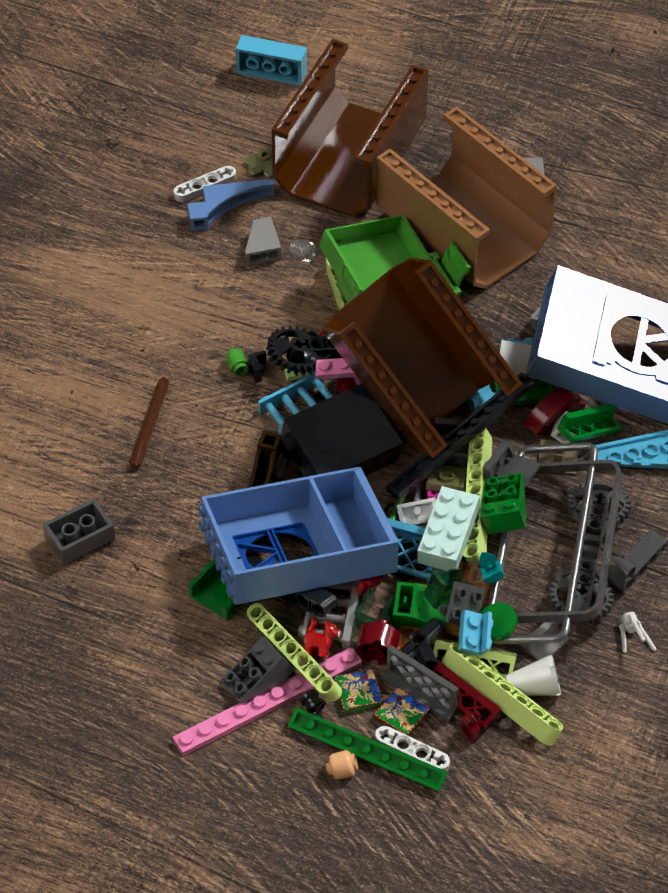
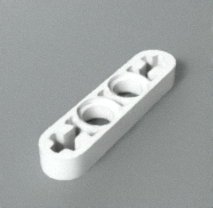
(186, 191)
(414, 747)

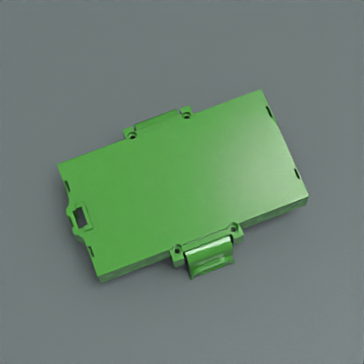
(371, 248)

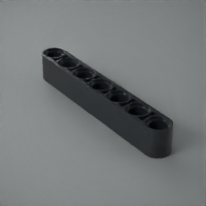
(315, 601)

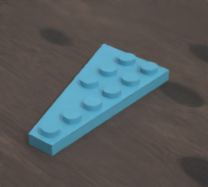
(638, 451)

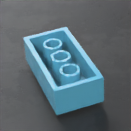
(271, 60)

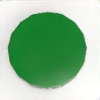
(503, 619)

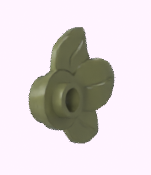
(258, 164)

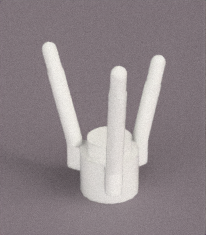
(631, 625)

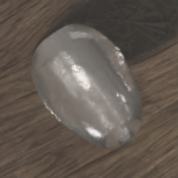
(302, 249)

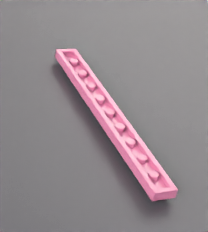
(261, 705)

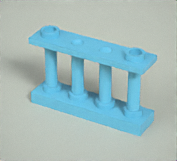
(284, 395)

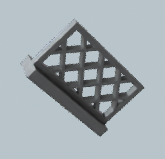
(442, 704)

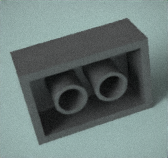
(79, 531)

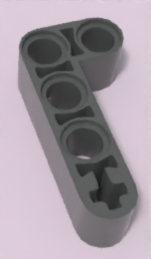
(627, 571)

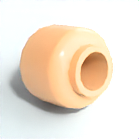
(342, 765)

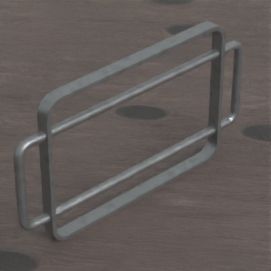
(568, 615)

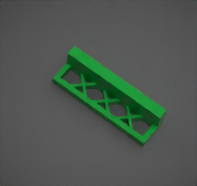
(585, 420)

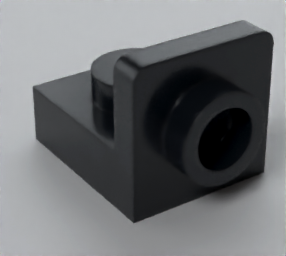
(256, 362)

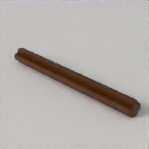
(149, 423)

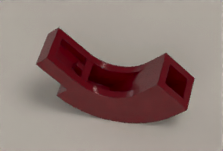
(551, 408)

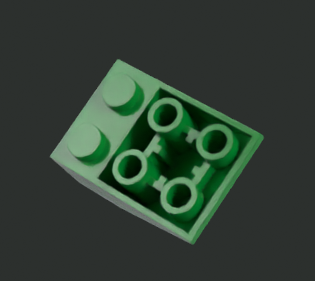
(504, 504)
(413, 608)

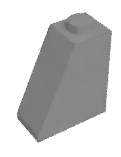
(262, 243)

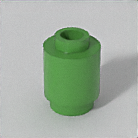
(237, 362)

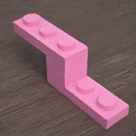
(334, 369)

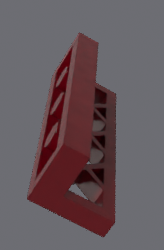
(467, 691)

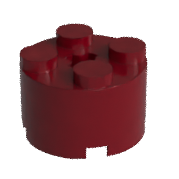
(375, 640)

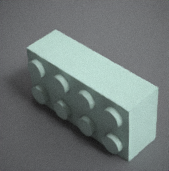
(448, 529)

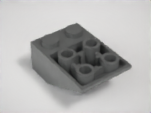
(257, 671)

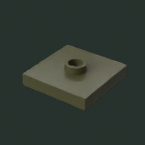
(447, 476)

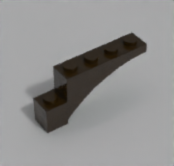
(265, 460)

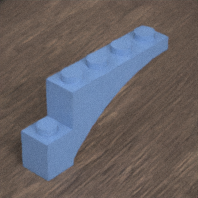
(223, 197)

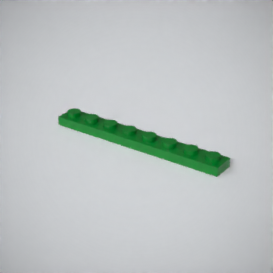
(368, 749)

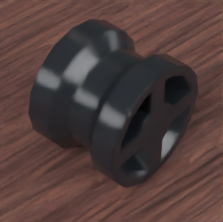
(312, 702)

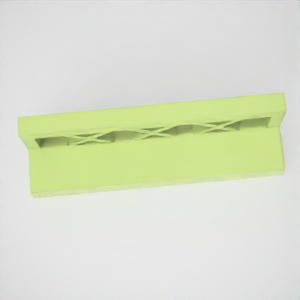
(492, 654)

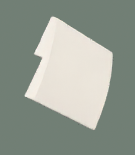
(516, 355)
(416, 512)

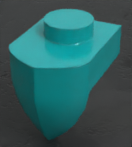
(491, 568)

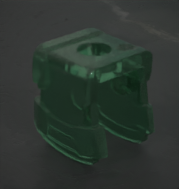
(440, 586)
(363, 608)

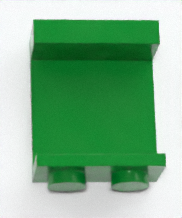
(211, 592)

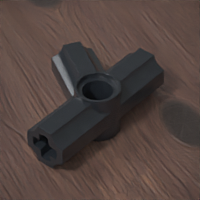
(420, 641)

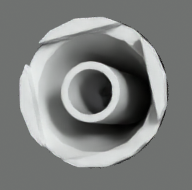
(537, 678)

